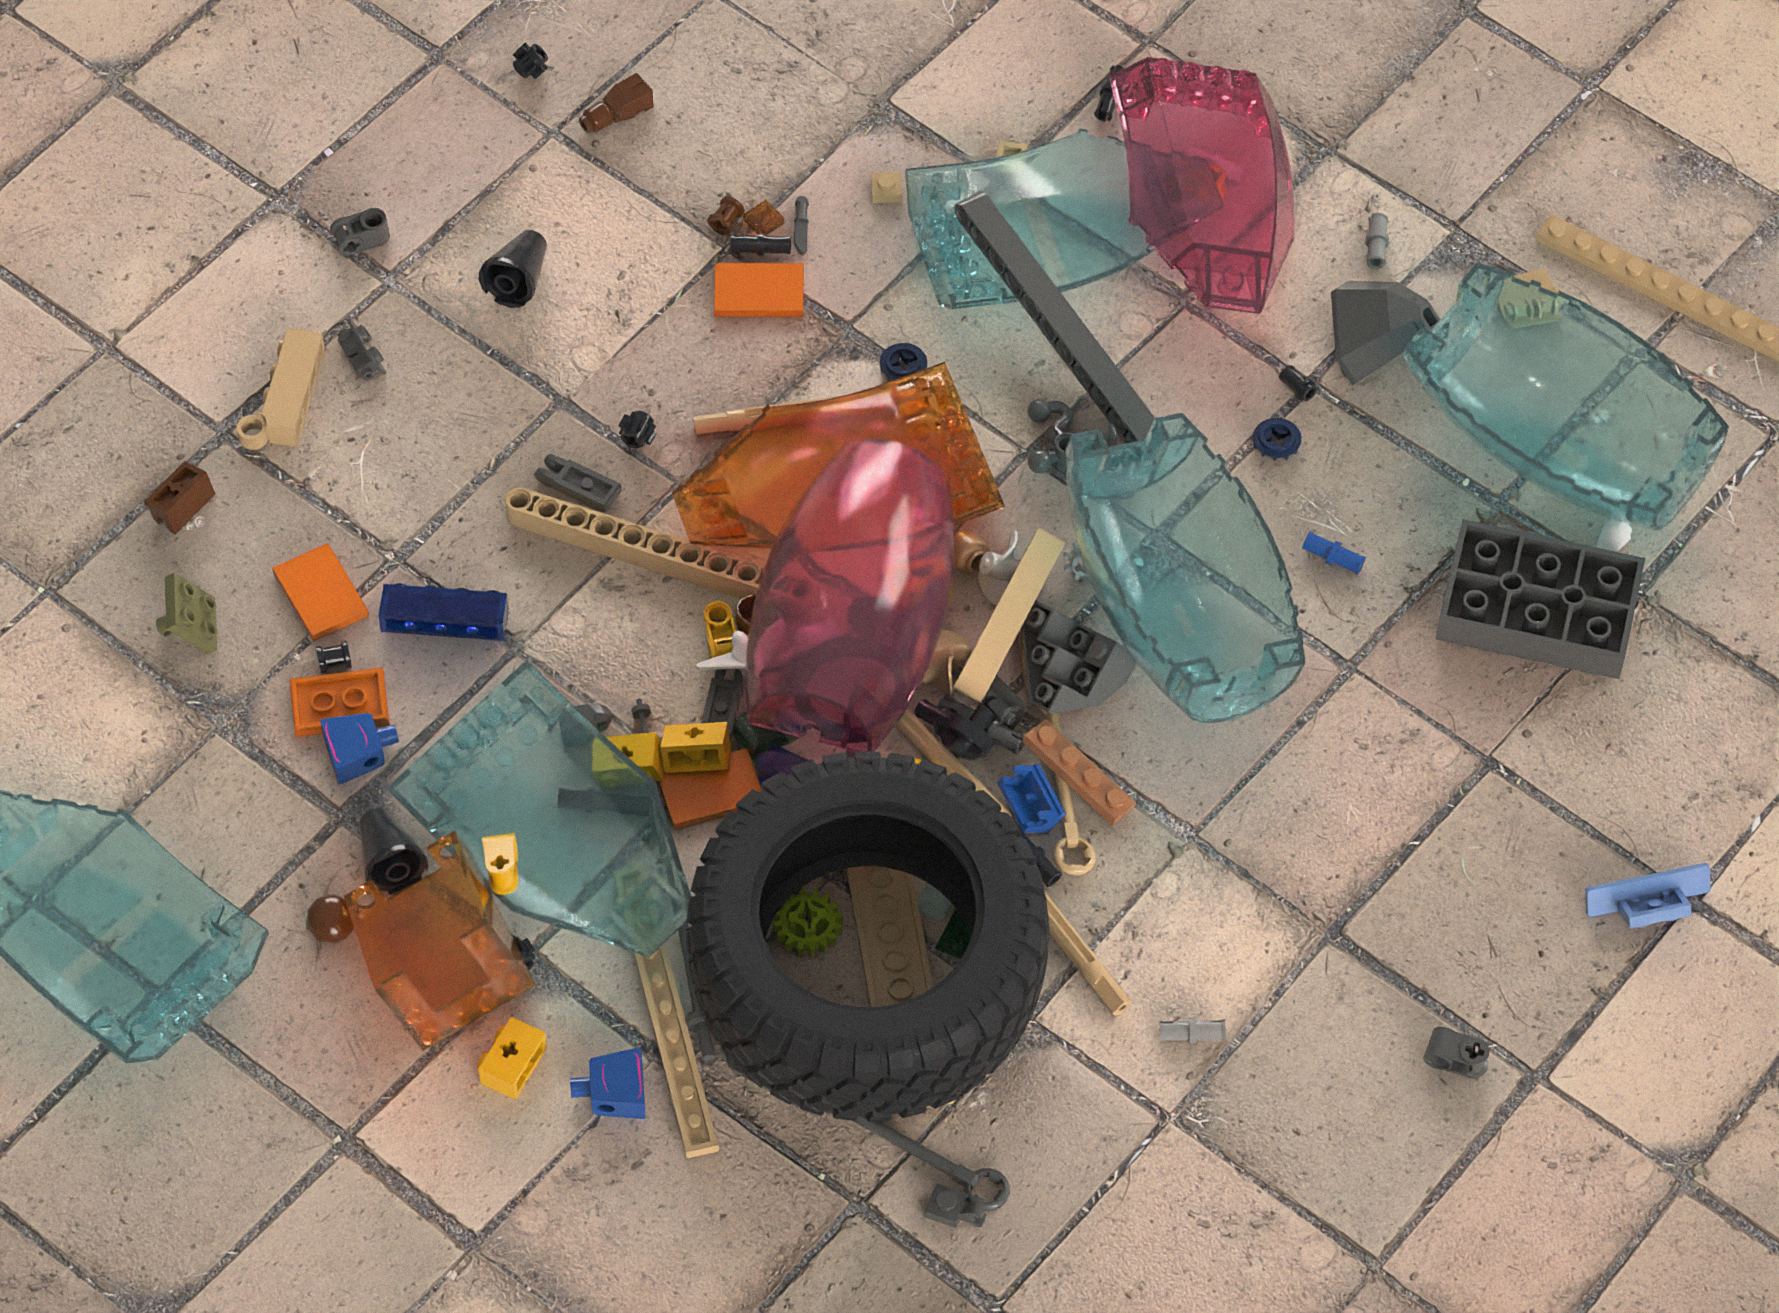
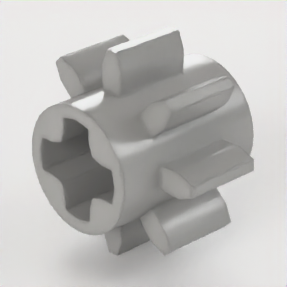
(1078, 569)

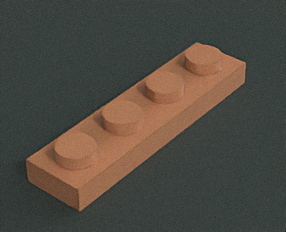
(1078, 772)

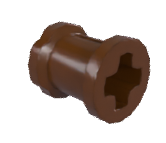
(725, 215)

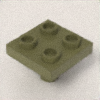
(189, 614)

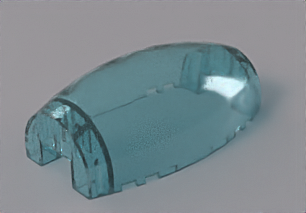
(1568, 399)
(1185, 569)

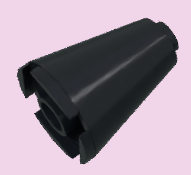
(514, 270)
(389, 853)

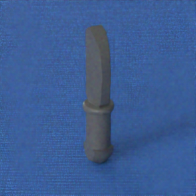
(801, 225)

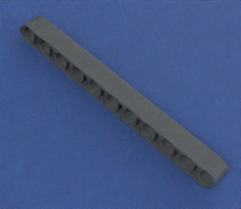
(1054, 317)

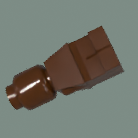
(618, 104)

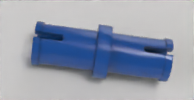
(1333, 553)

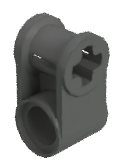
(363, 231)
(1454, 1053)

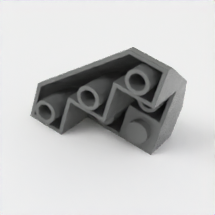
(1375, 324)
(1070, 663)

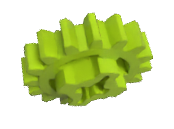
(822, 916)

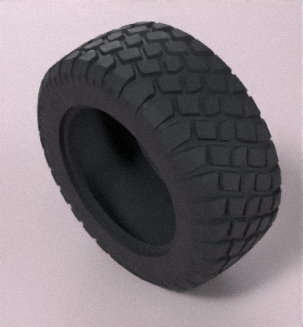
(860, 816)

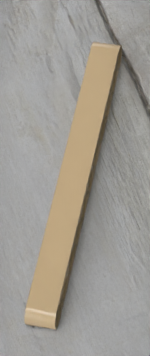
(622, 533)

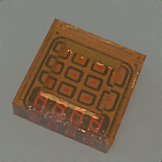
(763, 218)

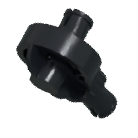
(959, 734)

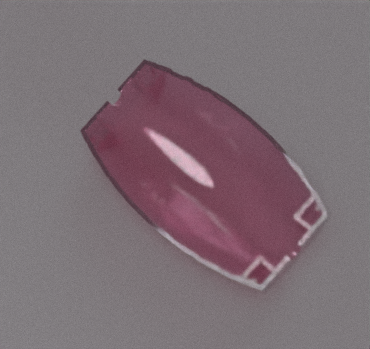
(852, 597)

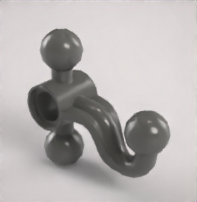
(1039, 411)

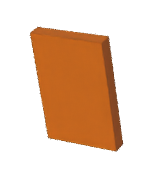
(759, 290)
(320, 592)
(337, 696)
(708, 794)

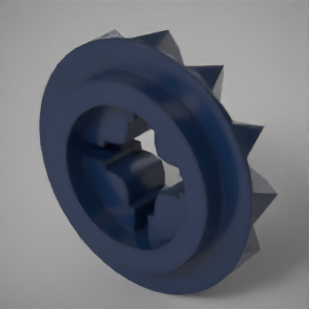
(909, 353)
(1282, 430)

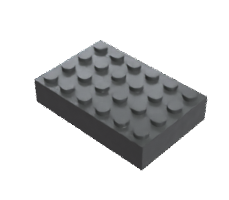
(1540, 599)

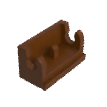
(180, 496)

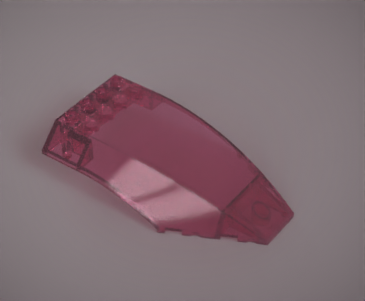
(1208, 176)

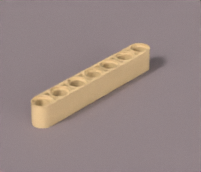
(1009, 615)

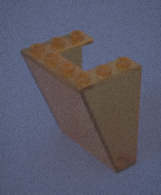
(439, 947)

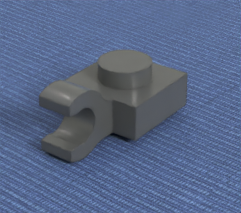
(951, 1205)

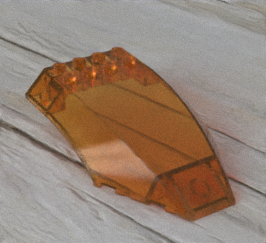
(766, 468)

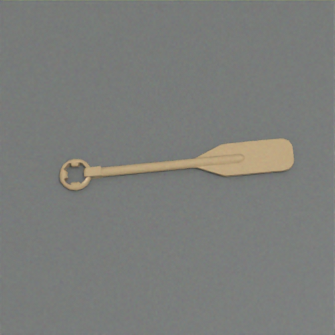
(1069, 830)

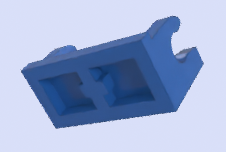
(1031, 799)

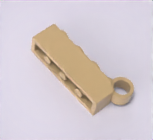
(289, 392)

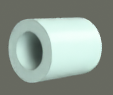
(933, 903)

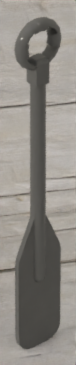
(958, 1172)

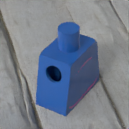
(356, 744)
(614, 1085)

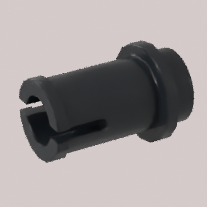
(1303, 388)

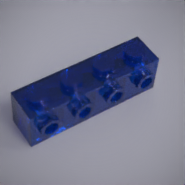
(443, 612)

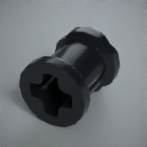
(333, 656)

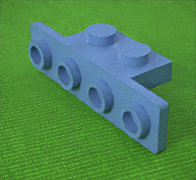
(1651, 896)

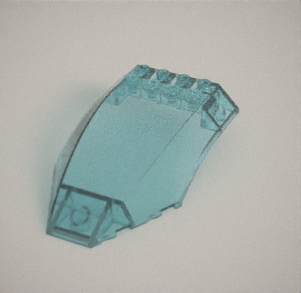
(1059, 199)
(586, 860)
(115, 925)

